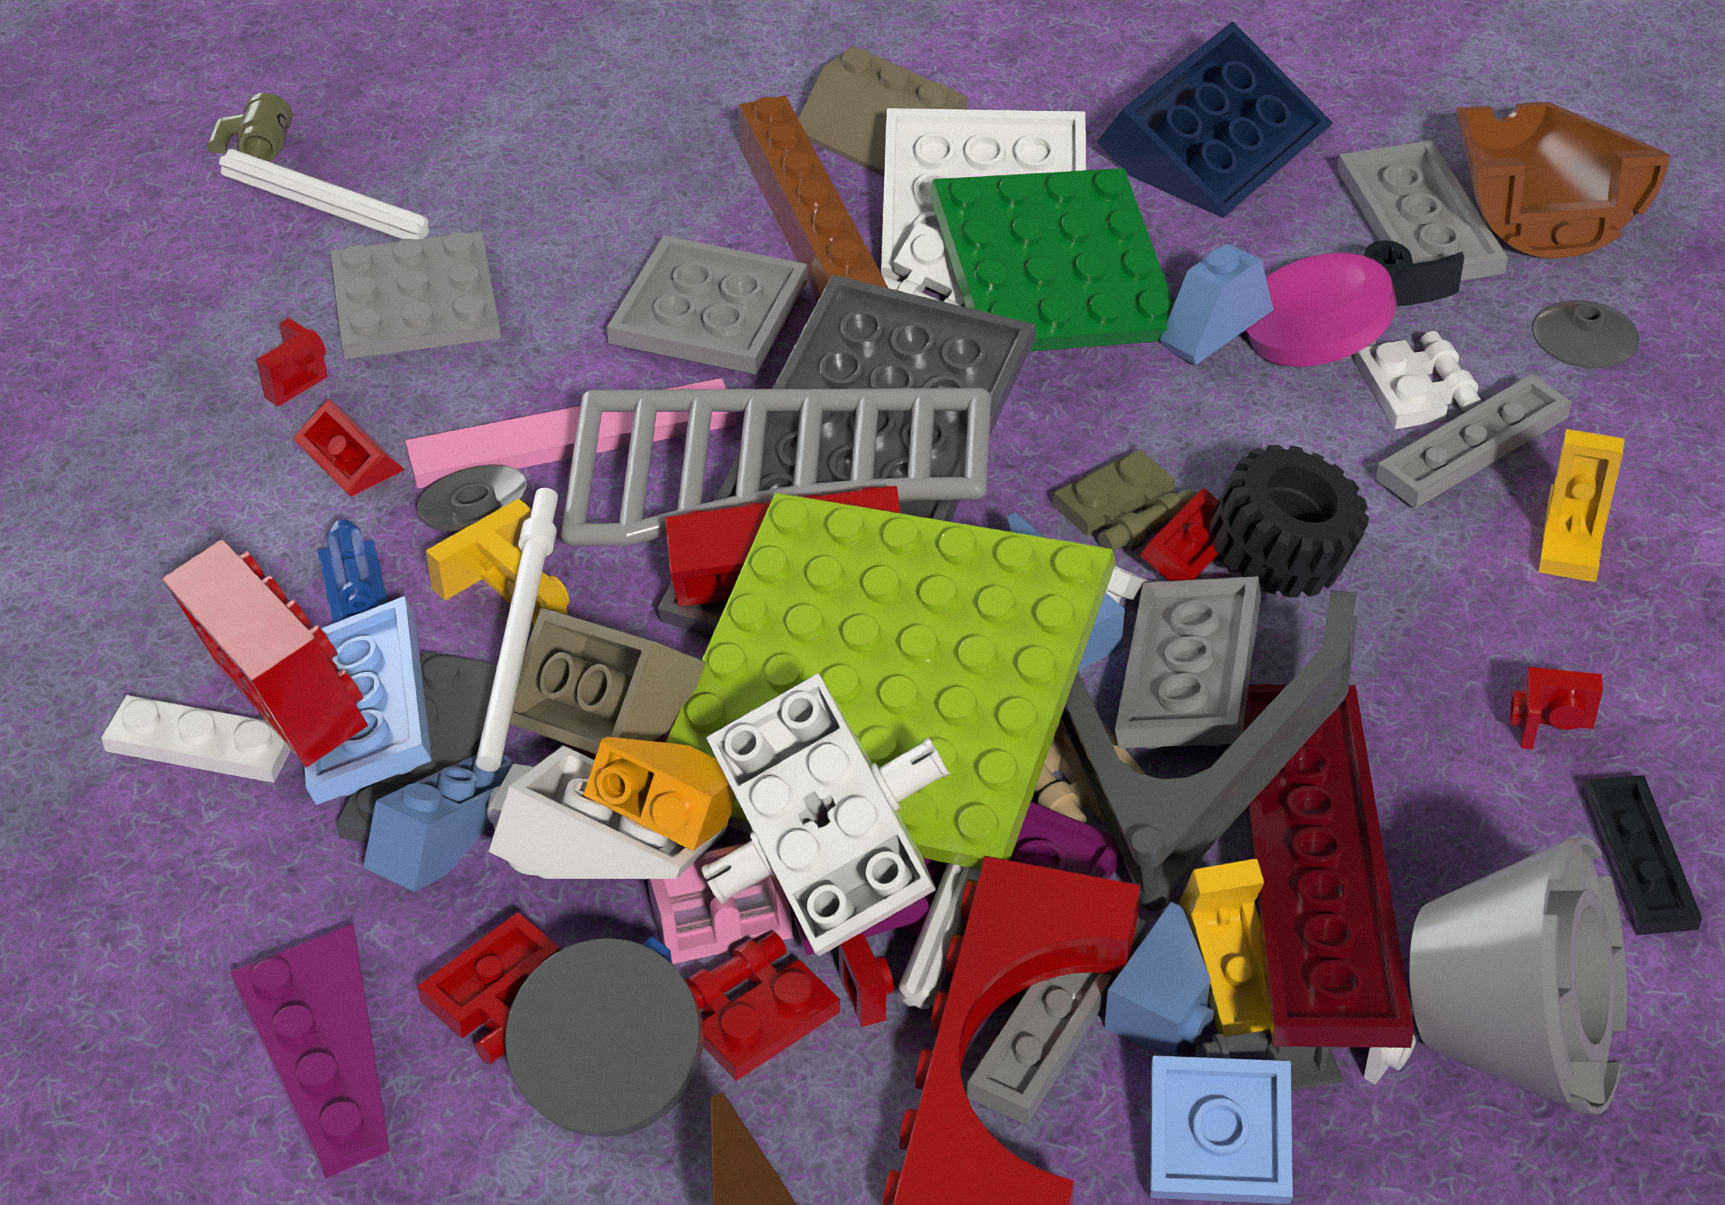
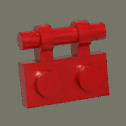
(485, 980)
(767, 1017)

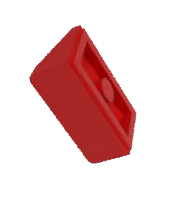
(345, 450)

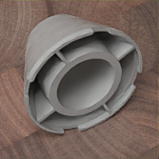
(1527, 976)

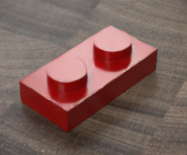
(1185, 543)

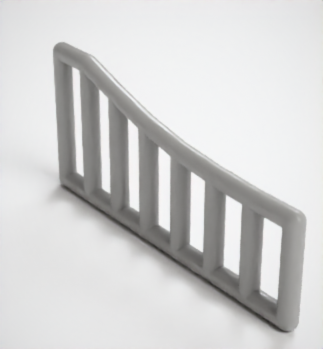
(756, 402)

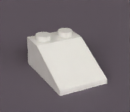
(562, 834)

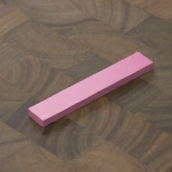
(538, 439)

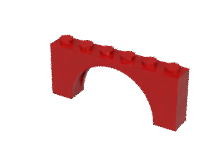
(1019, 931)

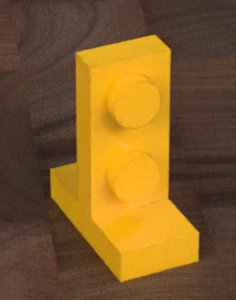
(1580, 505)
(490, 554)
(1228, 936)

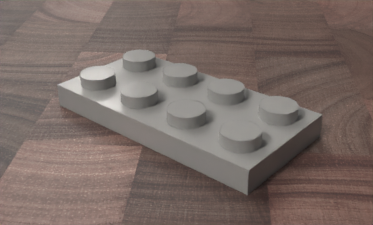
(1421, 204)
(1189, 663)

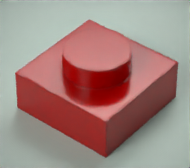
(865, 980)

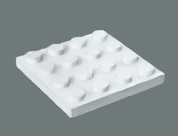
(966, 144)

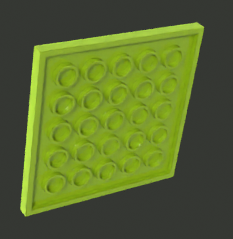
(917, 640)

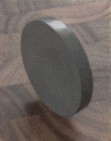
(604, 1037)

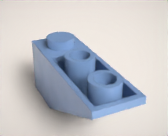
(431, 823)

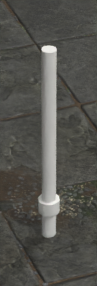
(536, 543)

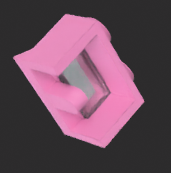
(700, 926)

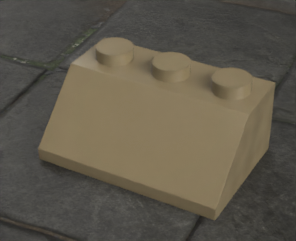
(852, 100)
(599, 683)

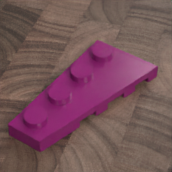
(320, 1044)

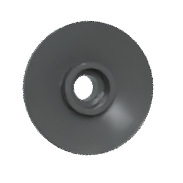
(1586, 334)
(470, 496)

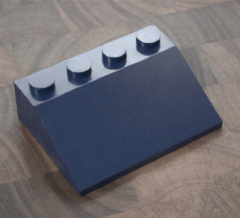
(1215, 125)

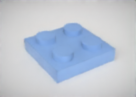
(1221, 1130)

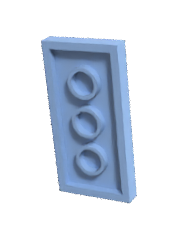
(384, 662)

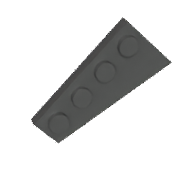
(456, 710)

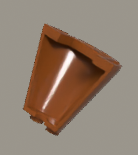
(1556, 178)

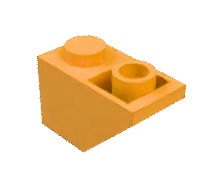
(662, 788)

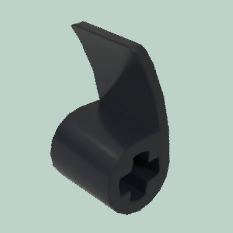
(1417, 281)

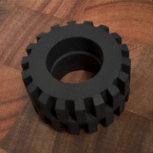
(1288, 520)

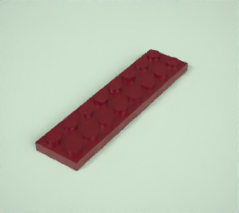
(1326, 893)

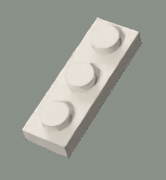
(196, 738)

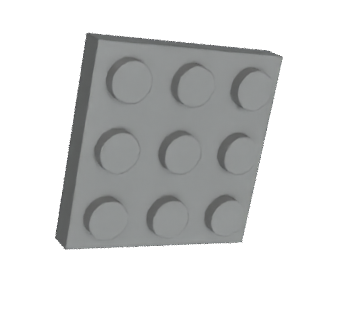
(414, 294)
(708, 304)

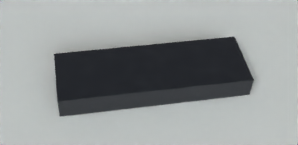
(1641, 855)

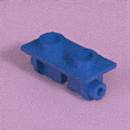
(350, 572)

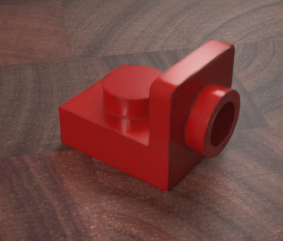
(292, 365)
(1556, 699)

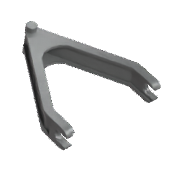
(1173, 822)

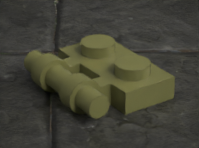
(1114, 495)

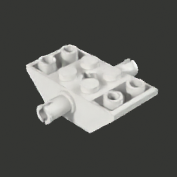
(792, 773)

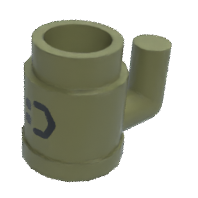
(259, 128)

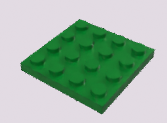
(1056, 255)

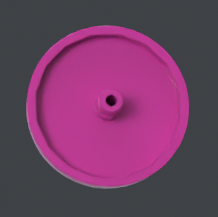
(1324, 310)

